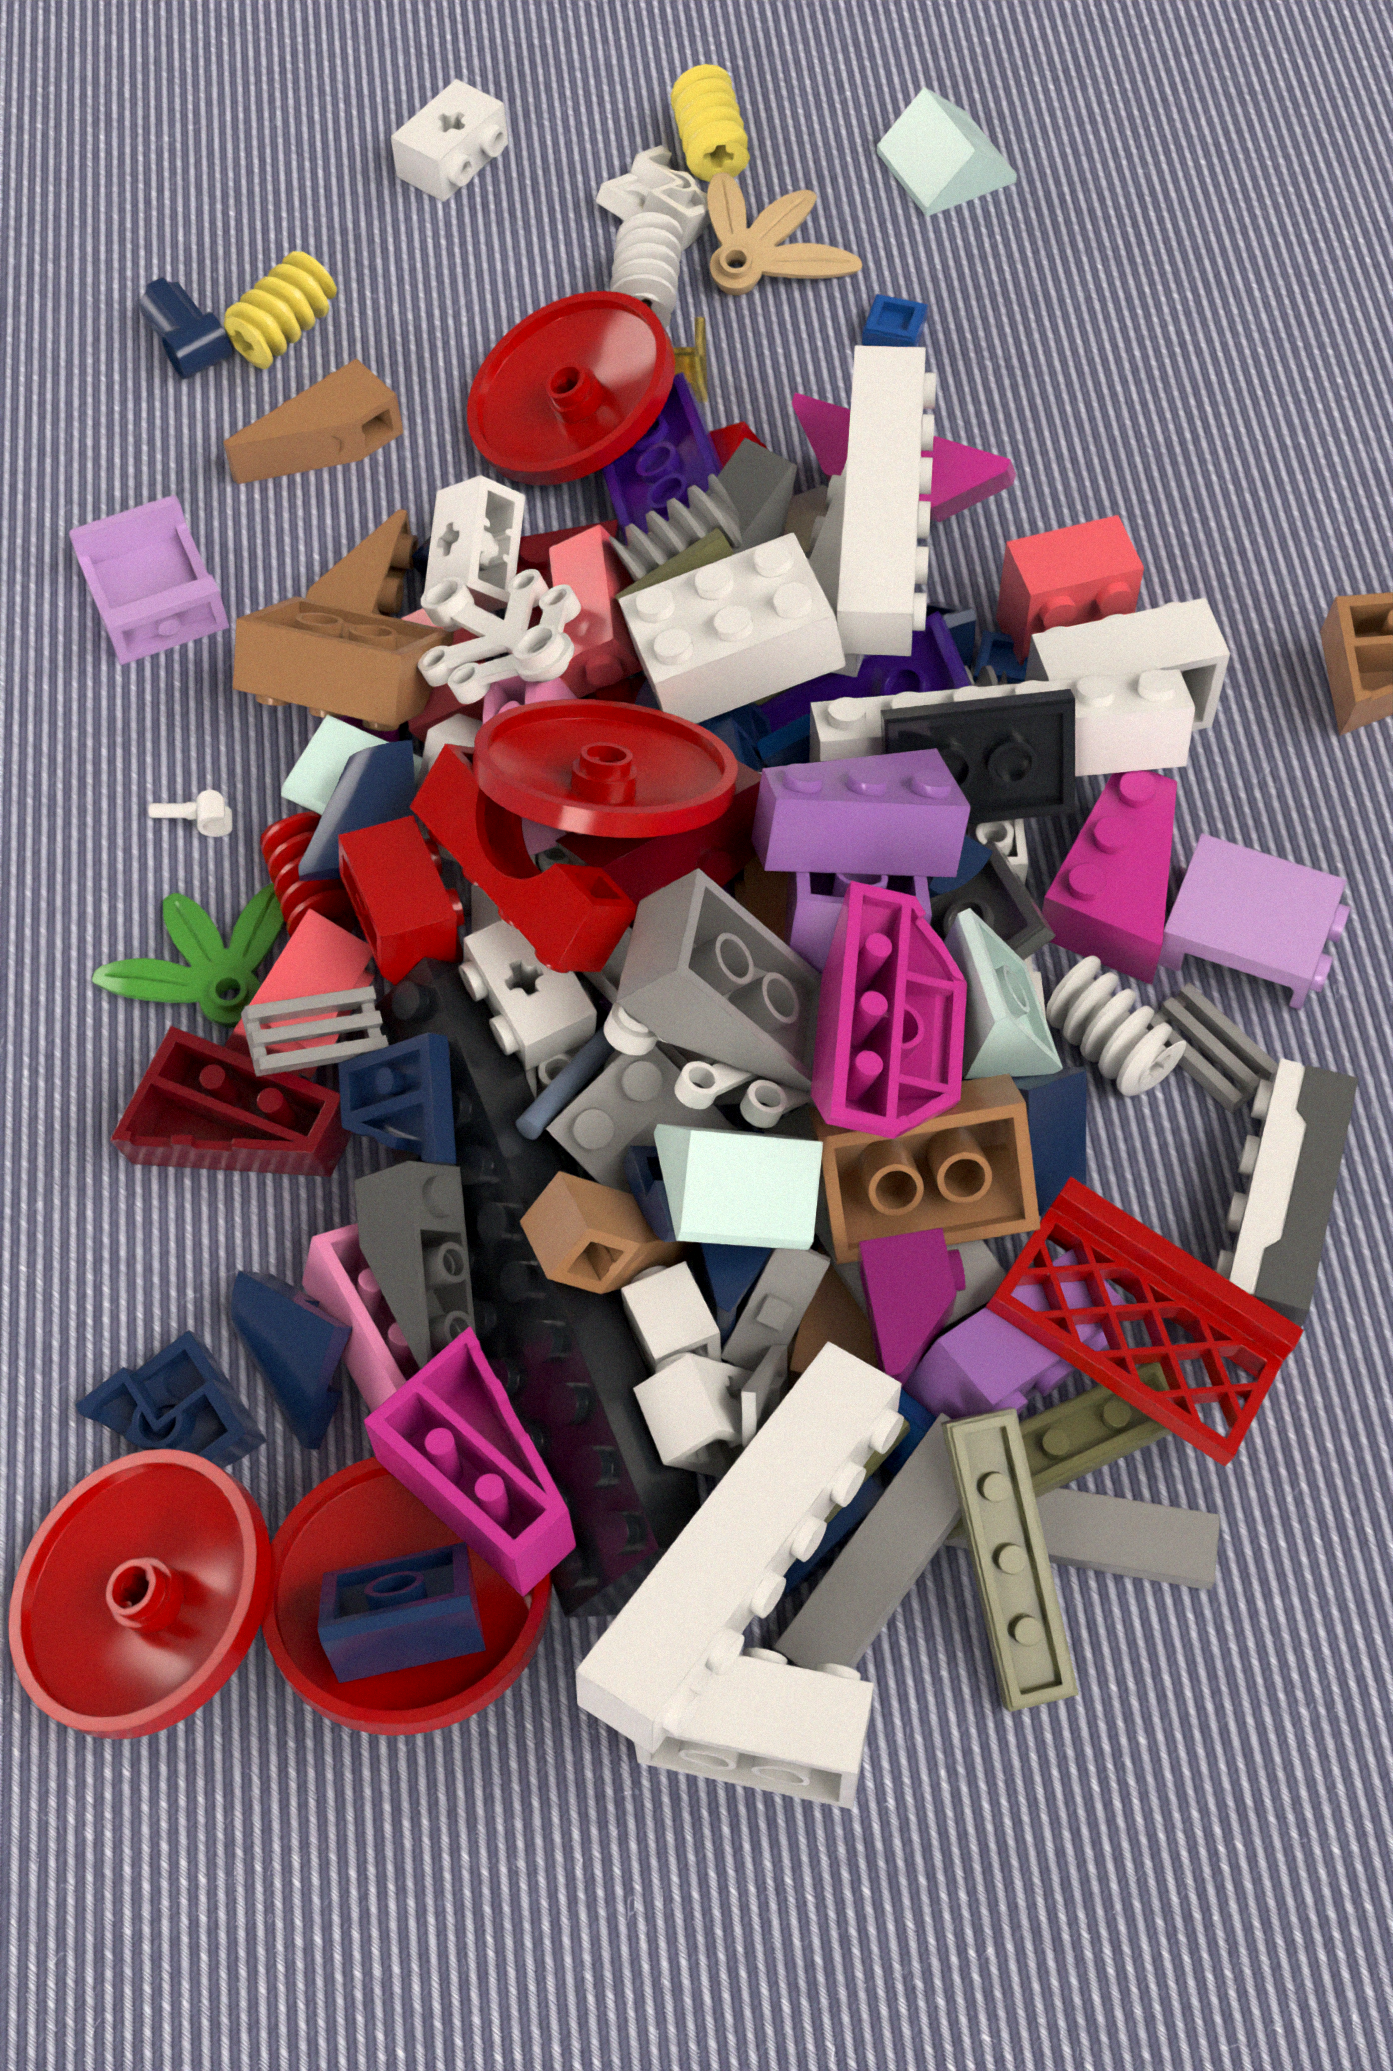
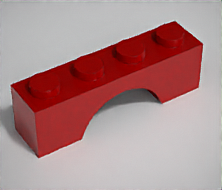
(565, 912)

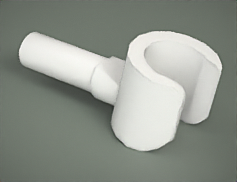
(212, 815)

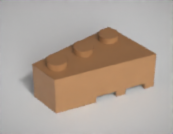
(1360, 658)

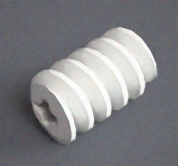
(648, 261)
(1109, 1031)

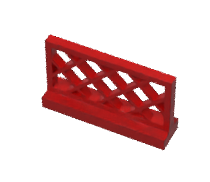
(1164, 1285)

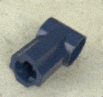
(187, 335)

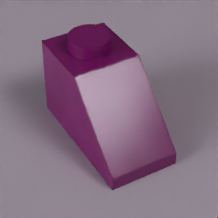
(908, 1295)

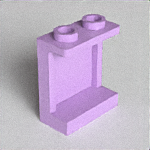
(148, 579)
(1256, 916)

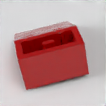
(400, 896)

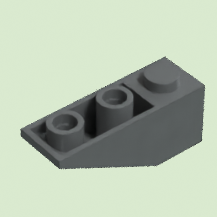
(418, 1251)

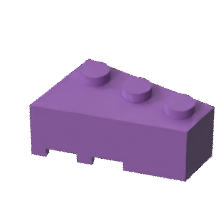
(862, 816)
(996, 1365)

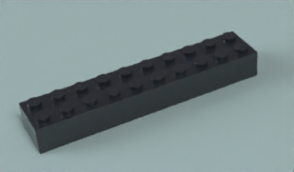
(549, 1343)

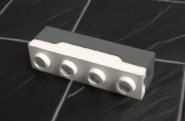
(1289, 1186)

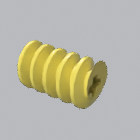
(709, 122)
(279, 308)

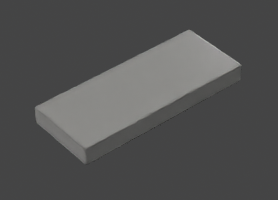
(775, 1305)
(764, 1392)

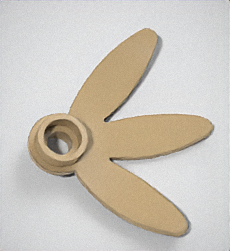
(757, 245)

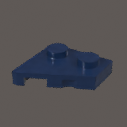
(402, 1097)

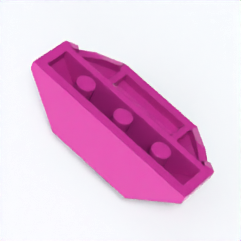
(958, 471)
(887, 1018)

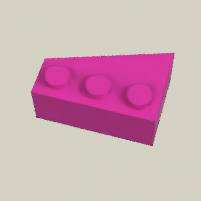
(1116, 876)
(473, 1464)

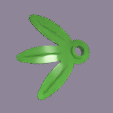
(212, 966)

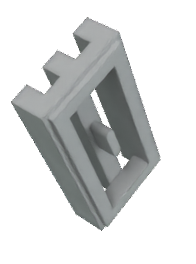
(366, 1020)
(1220, 1042)

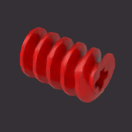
(283, 849)

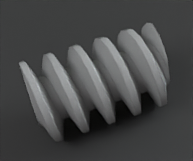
(682, 530)

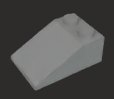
(721, 982)
(624, 1112)

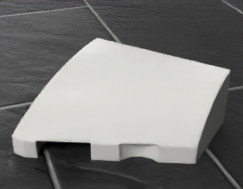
(658, 189)

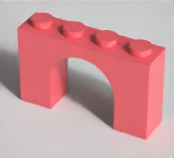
(598, 632)

